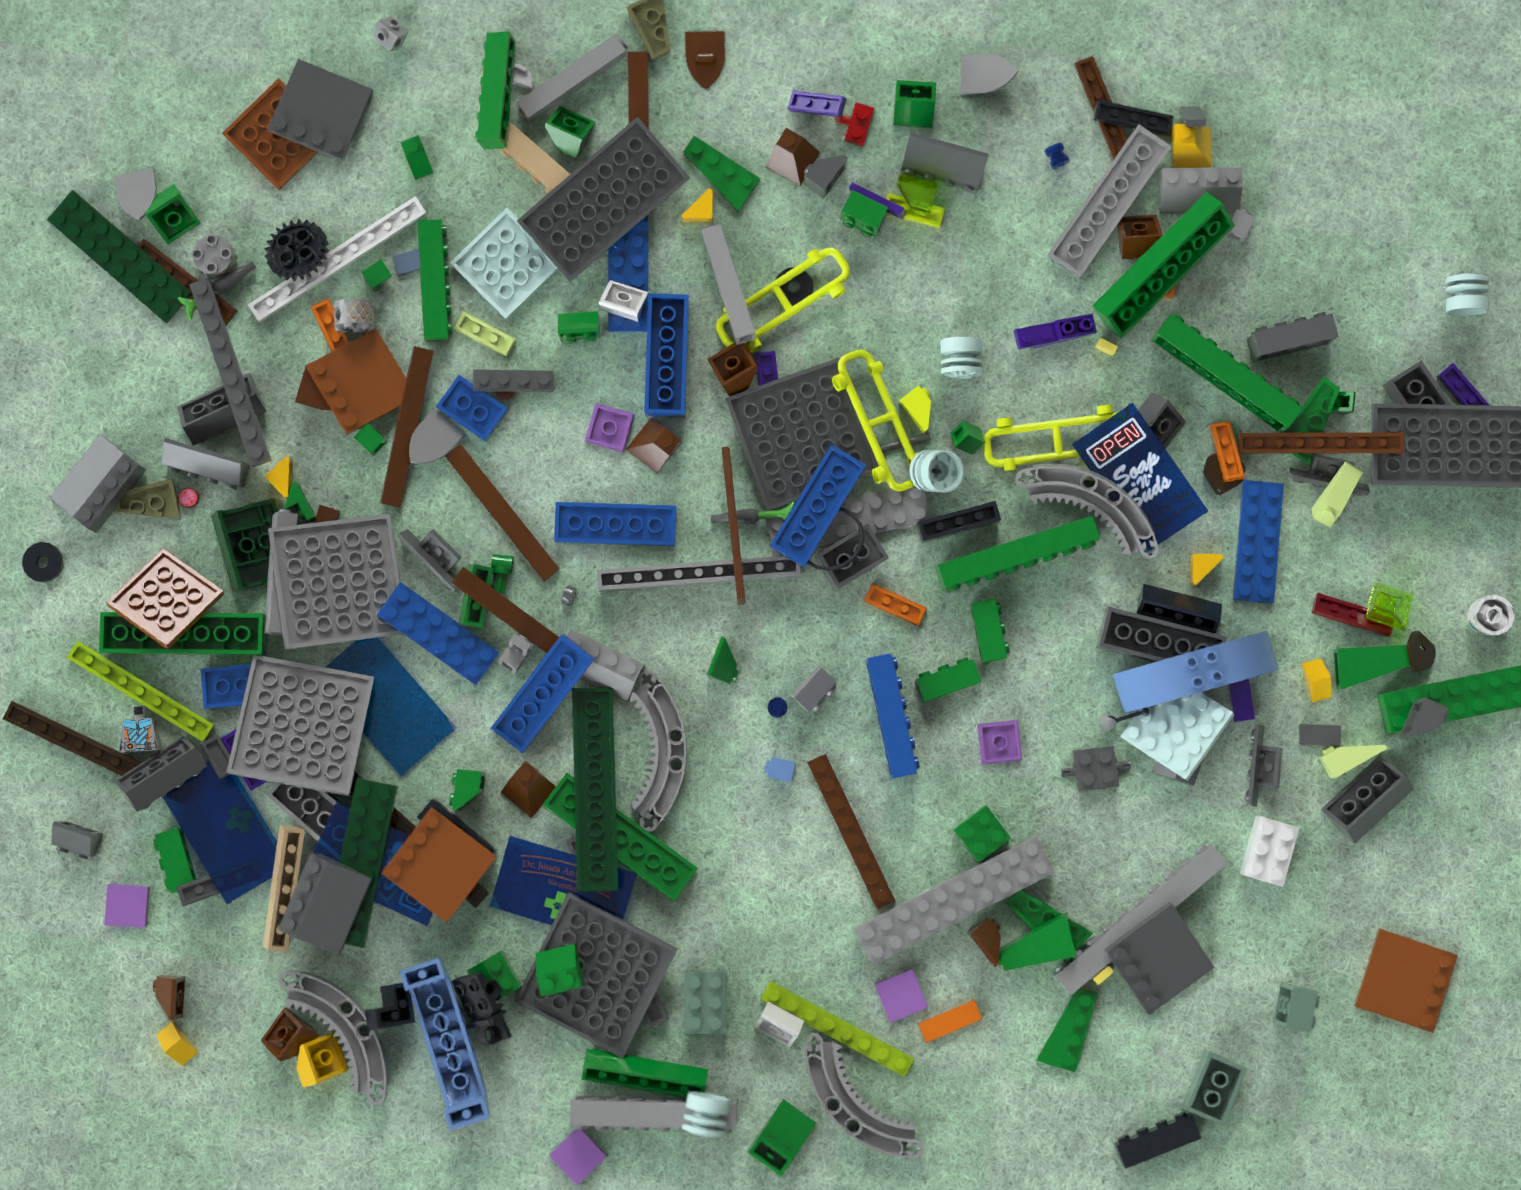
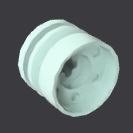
(1467, 293)
(961, 361)
(936, 471)
(706, 1114)

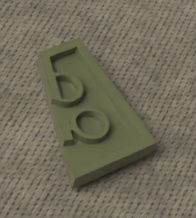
(651, 25)
(152, 500)

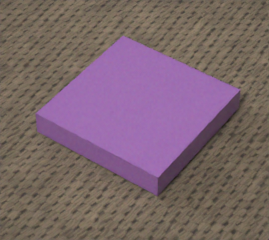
(609, 427)
(999, 742)
(126, 905)
(901, 995)
(578, 1155)

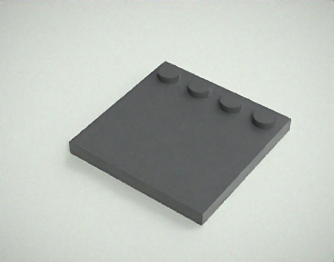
(320, 110)
(1159, 958)

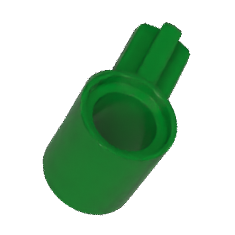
(501, 568)

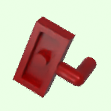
(857, 124)

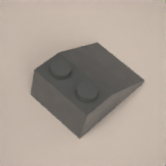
(869, 557)

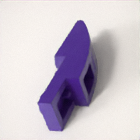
(1055, 332)

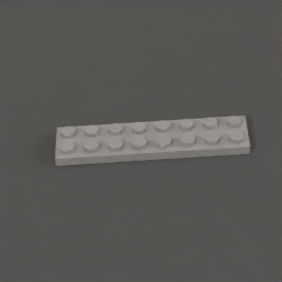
(1109, 201)
(881, 510)

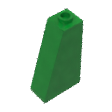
(1367, 663)
(1041, 945)

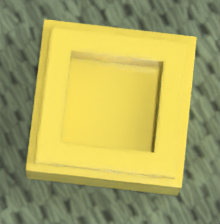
(1106, 346)
(1102, 975)

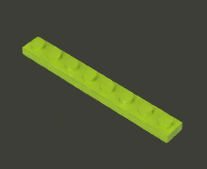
(140, 691)
(838, 1028)

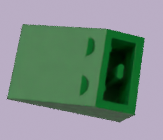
(781, 1137)

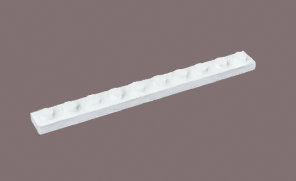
(339, 258)

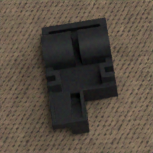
(479, 1003)

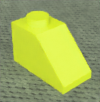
(918, 406)

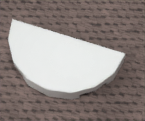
(522, 77)

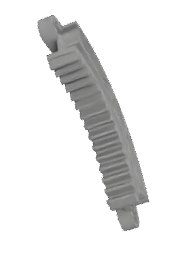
(1068, 483)
(663, 720)
(327, 1001)
(874, 1129)

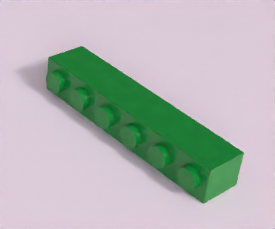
(496, 90)
(433, 280)
(643, 1074)

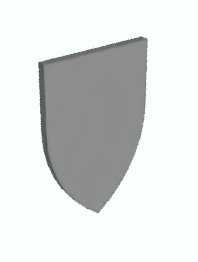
(985, 73)
(136, 192)
(433, 439)

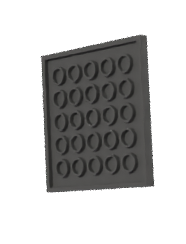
(791, 427)
(619, 971)

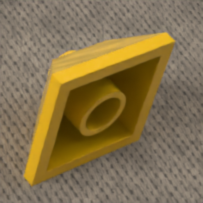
(1191, 147)
(320, 1060)

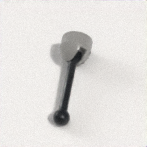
(1109, 722)

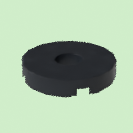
(805, 283)
(31, 558)

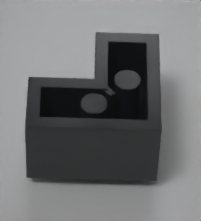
(396, 1008)

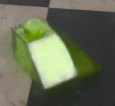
(917, 192)
(1389, 606)

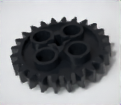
(280, 254)

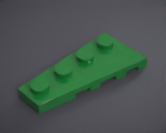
(726, 175)
(1315, 413)
(1036, 912)
(1068, 1036)

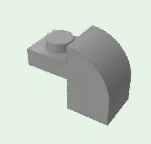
(515, 653)

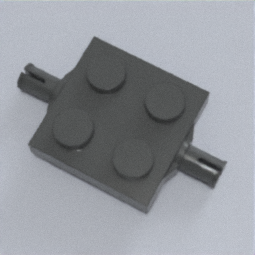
(1095, 768)

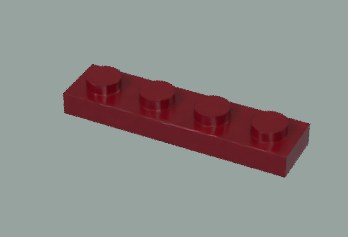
(1347, 613)

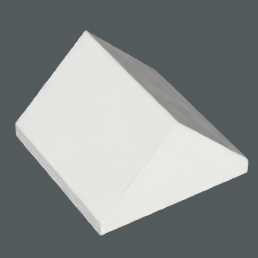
(623, 300)
(779, 1024)

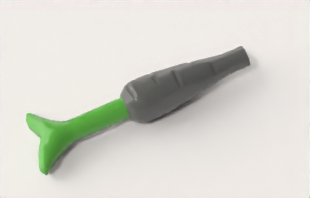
(220, 286)
(752, 516)

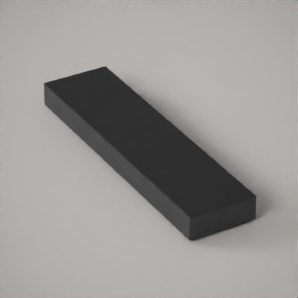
(1130, 117)

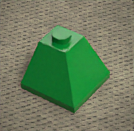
(569, 131)
(171, 214)
(723, 664)

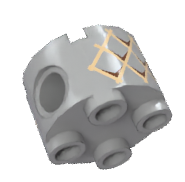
(214, 256)
(354, 315)

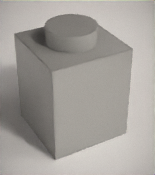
(1242, 220)

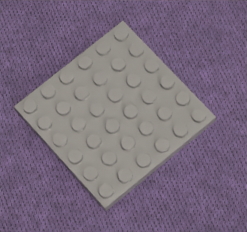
(334, 579)
(301, 725)

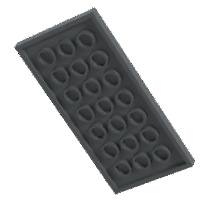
(603, 199)
(1450, 445)

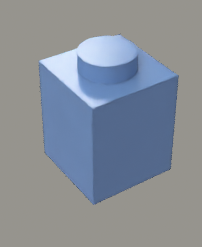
(780, 769)

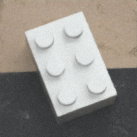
(1269, 851)

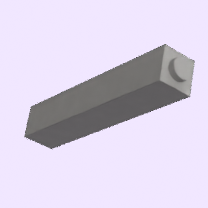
(572, 78)
(728, 283)
(272, 613)

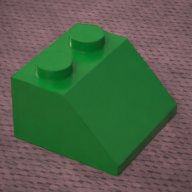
(499, 969)
(559, 970)

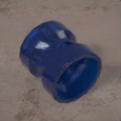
(1056, 155)
(777, 707)

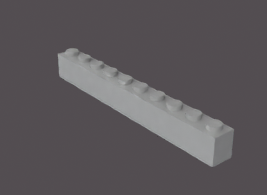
(695, 573)
(1174, 889)

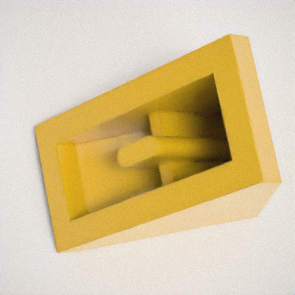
(701, 210)
(281, 476)
(1201, 565)
(1317, 680)
(176, 1044)

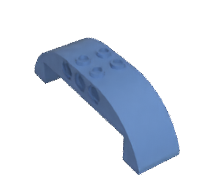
(1195, 672)
(448, 1043)

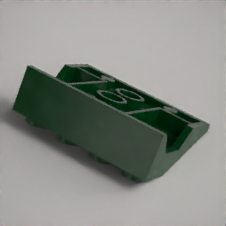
(245, 542)

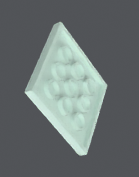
(504, 264)
(1179, 731)

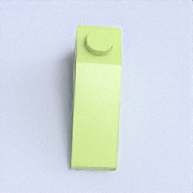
(1336, 494)
(1342, 759)

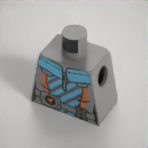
(140, 733)

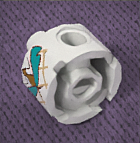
(1490, 615)

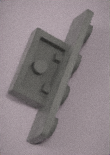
(1322, 472)
(434, 554)
(1264, 766)

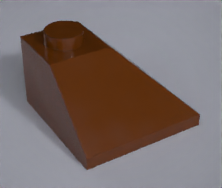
(792, 156)
(1137, 235)
(734, 368)
(654, 445)
(528, 789)
(988, 939)
(170, 994)
(287, 1035)

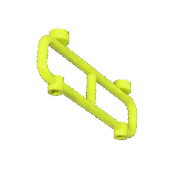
(834, 288)
(843, 381)
(1006, 426)

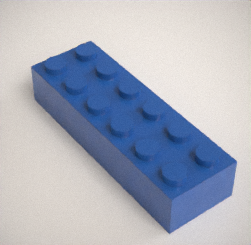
(666, 355)
(891, 715)

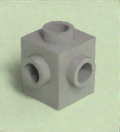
(390, 33)

